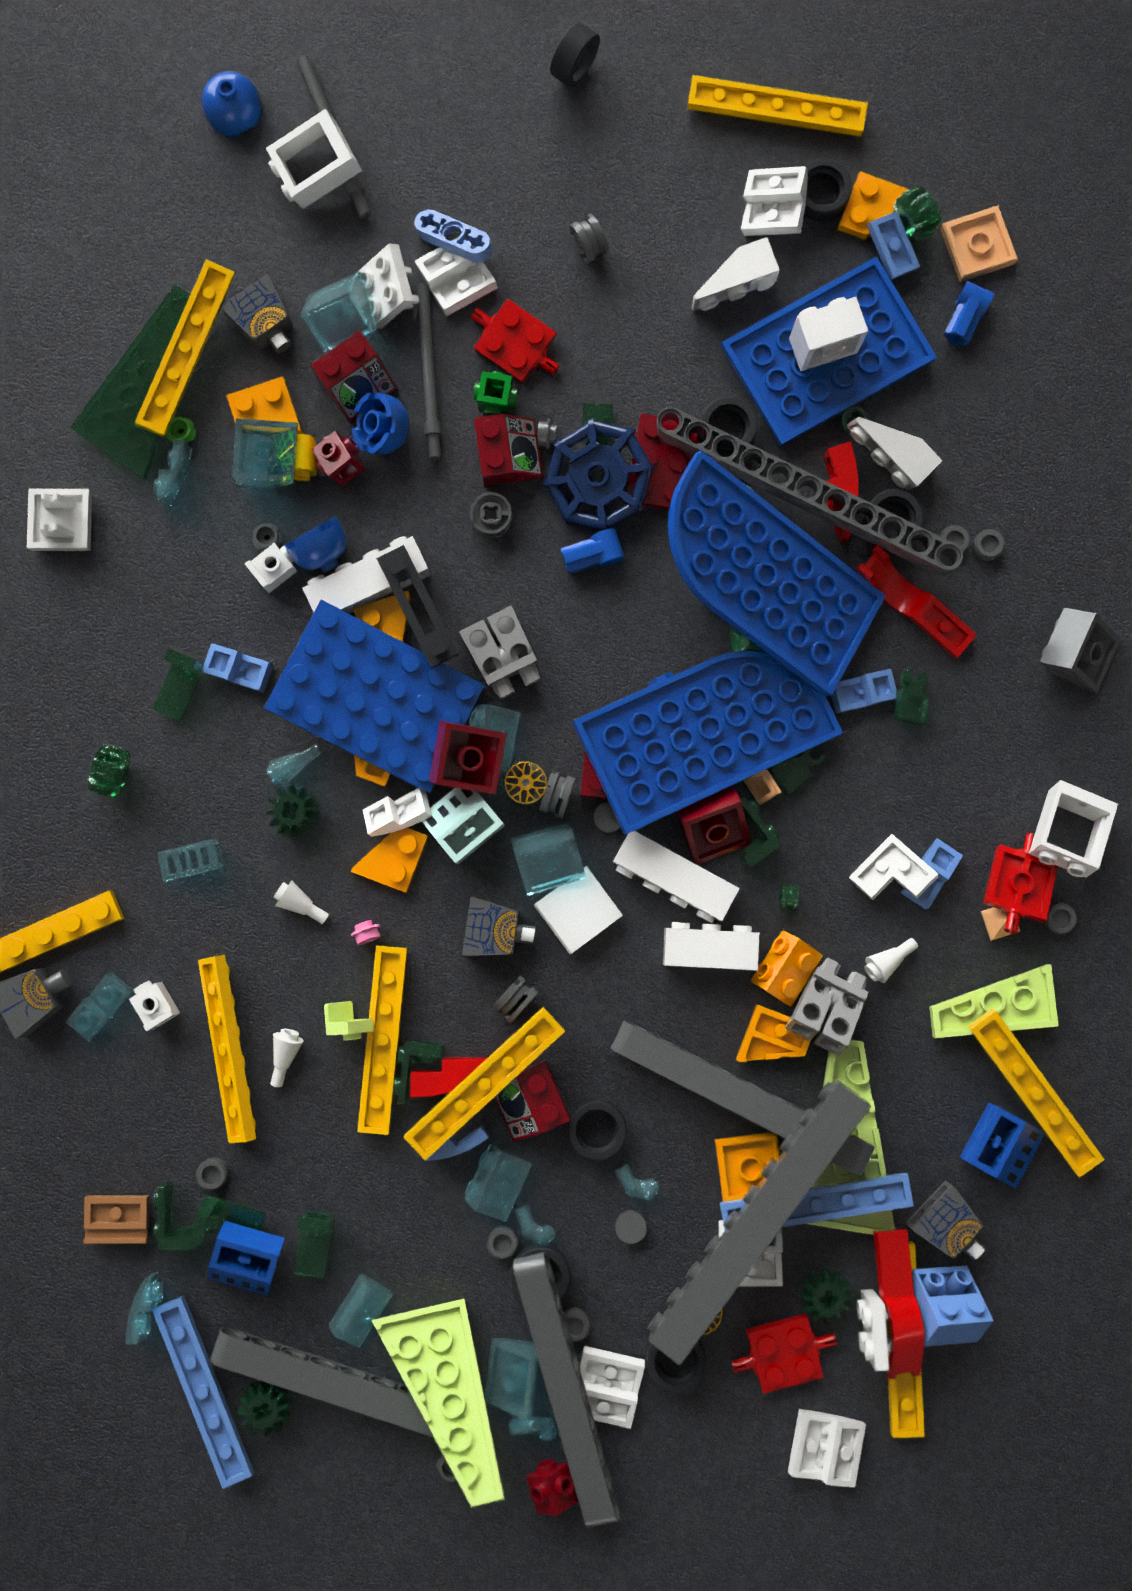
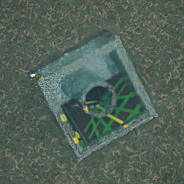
(264, 453)

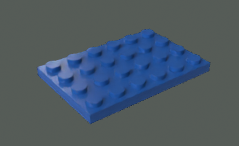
(799, 400)
(370, 694)

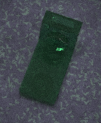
(178, 685)
(756, 850)
(425, 1052)
(216, 1211)
(163, 1231)
(313, 1243)

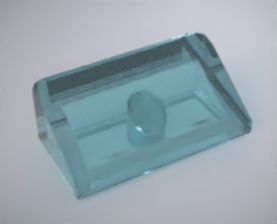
(358, 1310)

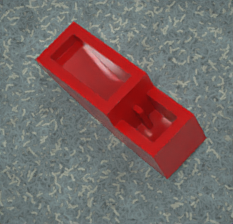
(843, 473)
(441, 1081)

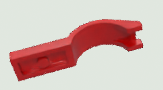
(916, 604)
(897, 1294)

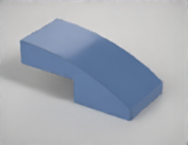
(237, 668)
(864, 691)
(943, 861)
(452, 1147)

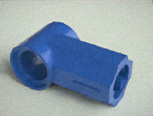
(969, 309)
(601, 550)

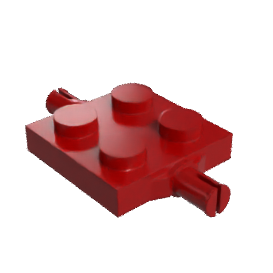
(515, 341)
(1020, 885)
(784, 1353)

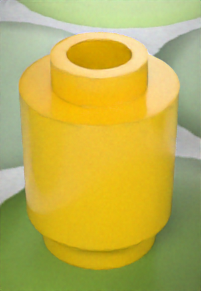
(305, 458)

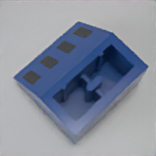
(1002, 1145)
(245, 1258)

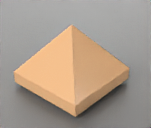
(762, 786)
(995, 922)

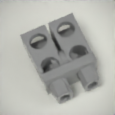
(502, 662)
(830, 995)

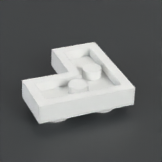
(891, 862)

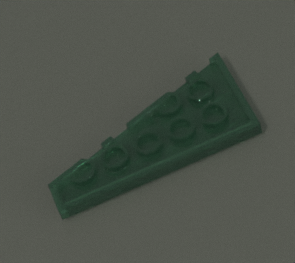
(112, 410)

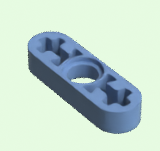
(460, 246)

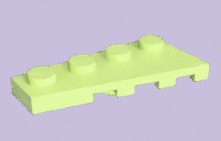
(1021, 1002)

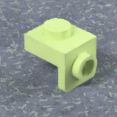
(341, 1021)

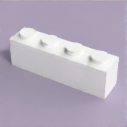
(363, 581)
(676, 876)

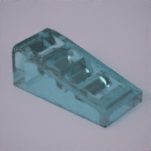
(214, 856)

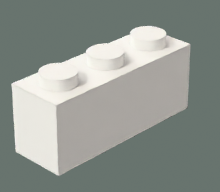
(711, 947)

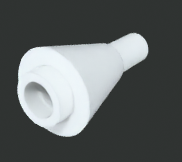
(294, 899)
(883, 964)
(285, 1047)

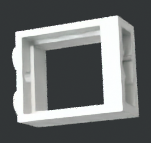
(325, 179)
(1085, 805)

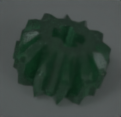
(918, 213)
(109, 770)
(282, 809)
(834, 1303)
(252, 1405)

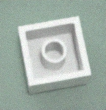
(828, 333)

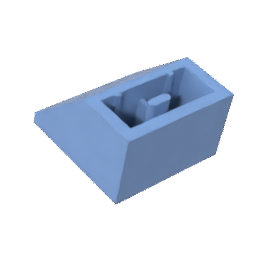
(950, 1305)

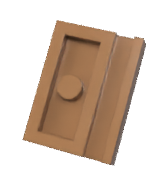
(116, 1219)

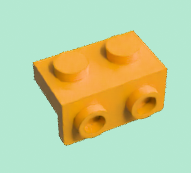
(786, 968)

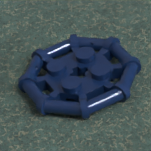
(615, 480)

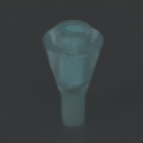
(286, 768)

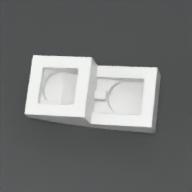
(390, 815)

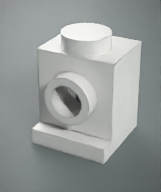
(272, 577)
(164, 1005)

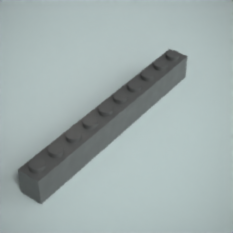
(758, 1220)

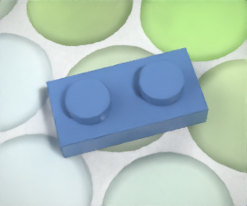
(893, 245)

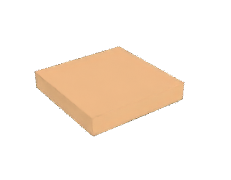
(978, 243)

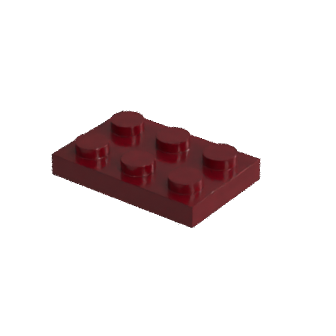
(667, 460)

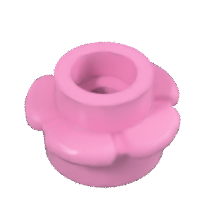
(366, 932)

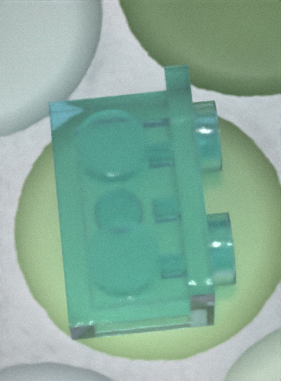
(501, 720)
(496, 1183)

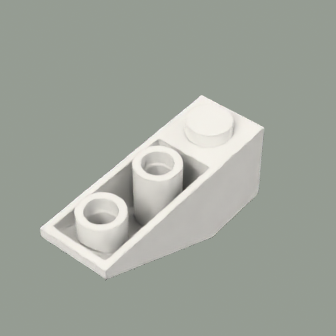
(747, 269)
(902, 454)

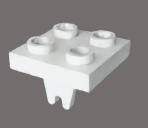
(388, 285)
(59, 520)
(873, 1339)

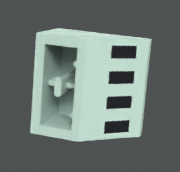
(462, 823)

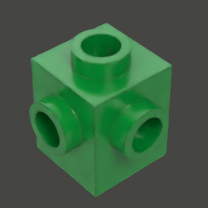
(493, 385)

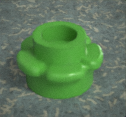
(181, 423)

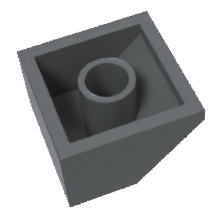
(1080, 649)

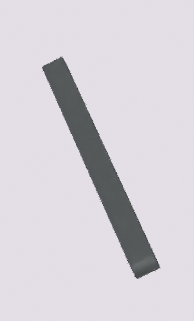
(823, 491)

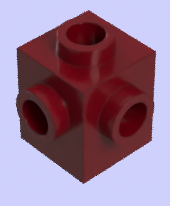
(338, 458)
(552, 1487)

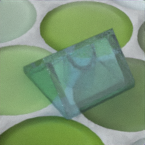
(339, 311)
(548, 858)
(512, 1376)

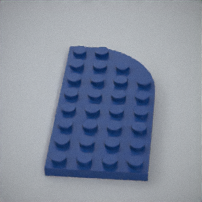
(767, 575)
(701, 733)

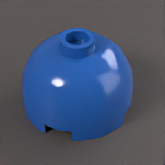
(231, 103)
(380, 423)
(319, 546)

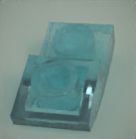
(171, 481)
(100, 1006)
(145, 1301)

